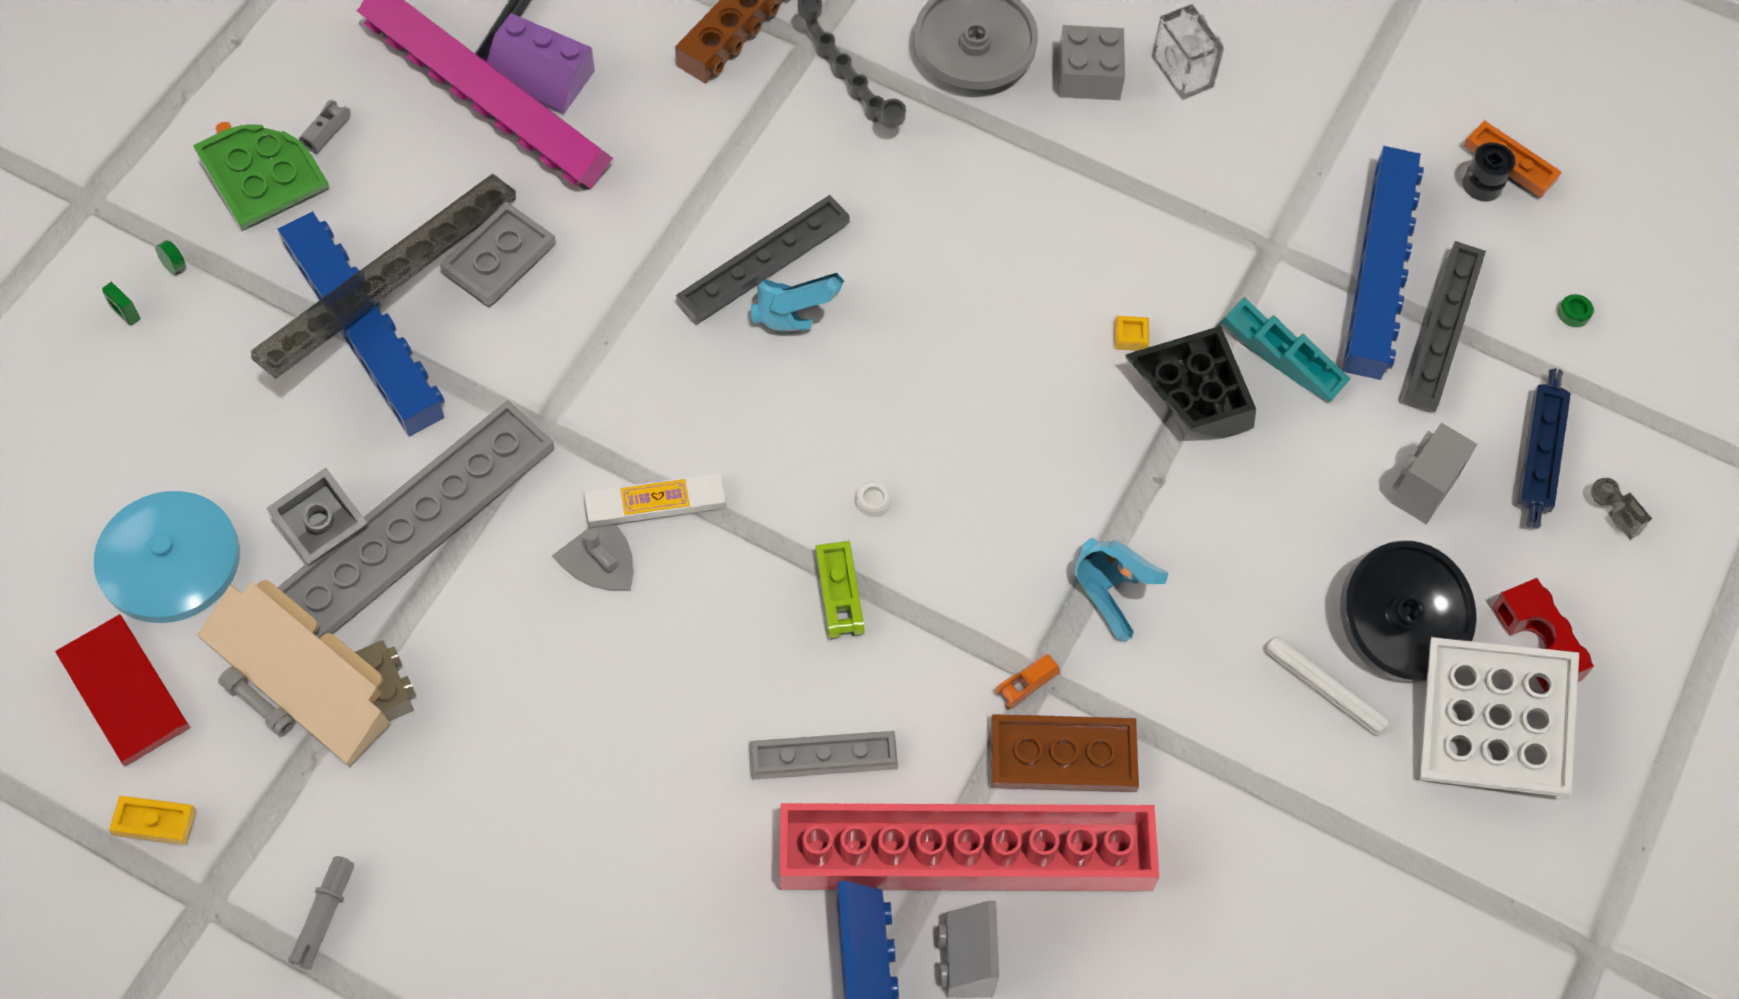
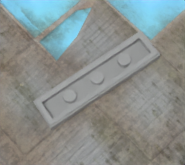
(823, 755)

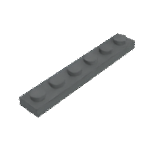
(762, 259)
(1444, 326)

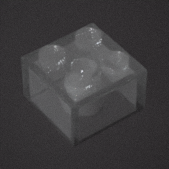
(1187, 51)

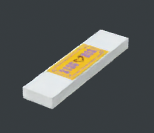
(654, 500)

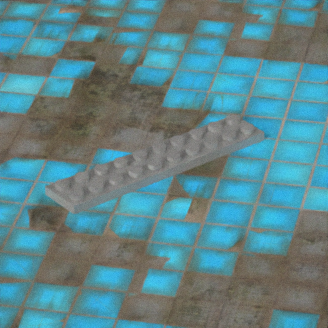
(418, 517)

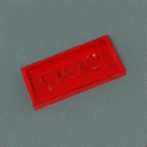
(122, 690)

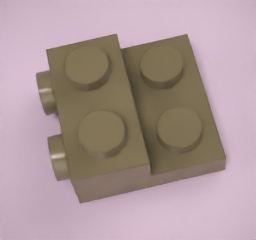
(395, 690)

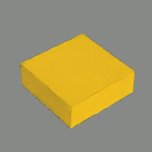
(1131, 333)

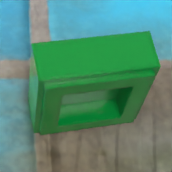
(120, 303)

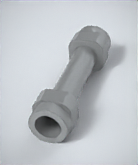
(275, 719)

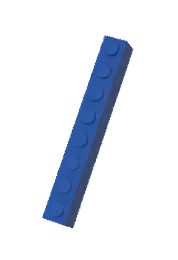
(1382, 264)
(371, 334)

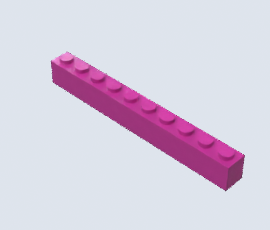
(488, 88)

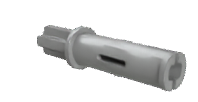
(322, 911)

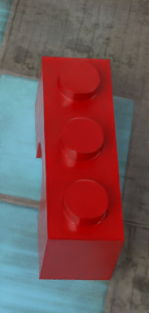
(1533, 610)

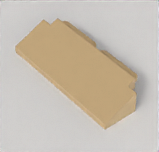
(309, 677)

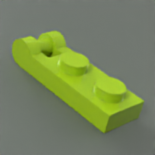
(839, 588)

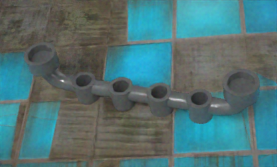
(888, 112)

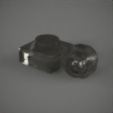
(1626, 510)

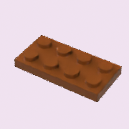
(1064, 752)

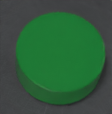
(170, 256)
(1575, 310)

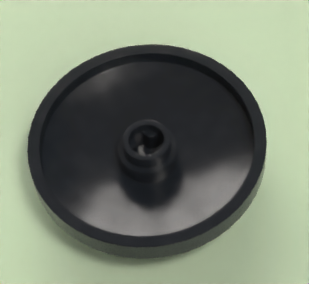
(1401, 600)

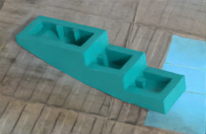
(1289, 354)

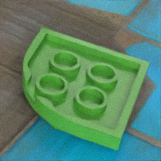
(259, 171)

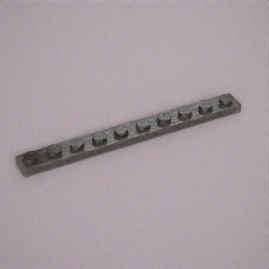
(381, 277)

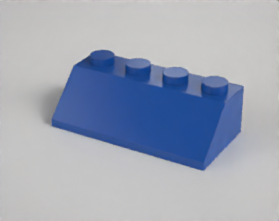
(865, 943)

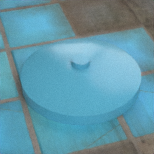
(166, 557)

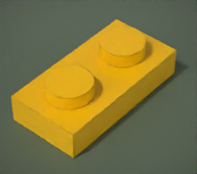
(152, 820)

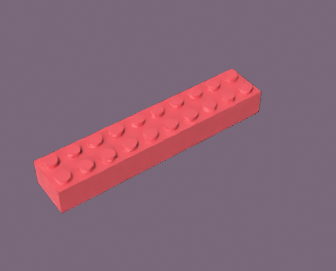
(969, 847)

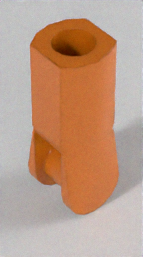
(1030, 678)

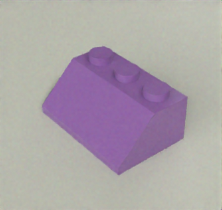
(541, 62)

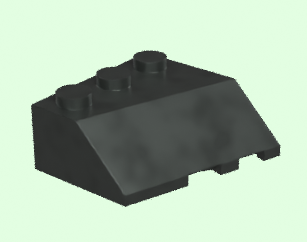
(1199, 382)

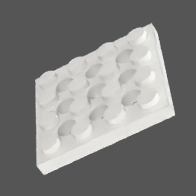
(1478, 768)

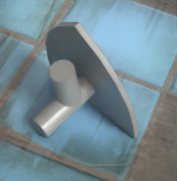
(599, 558)

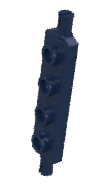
(1544, 448)

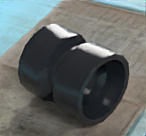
(1488, 171)

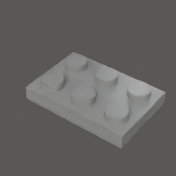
(497, 253)

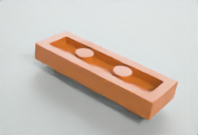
(1529, 169)

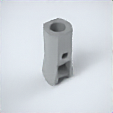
(323, 128)

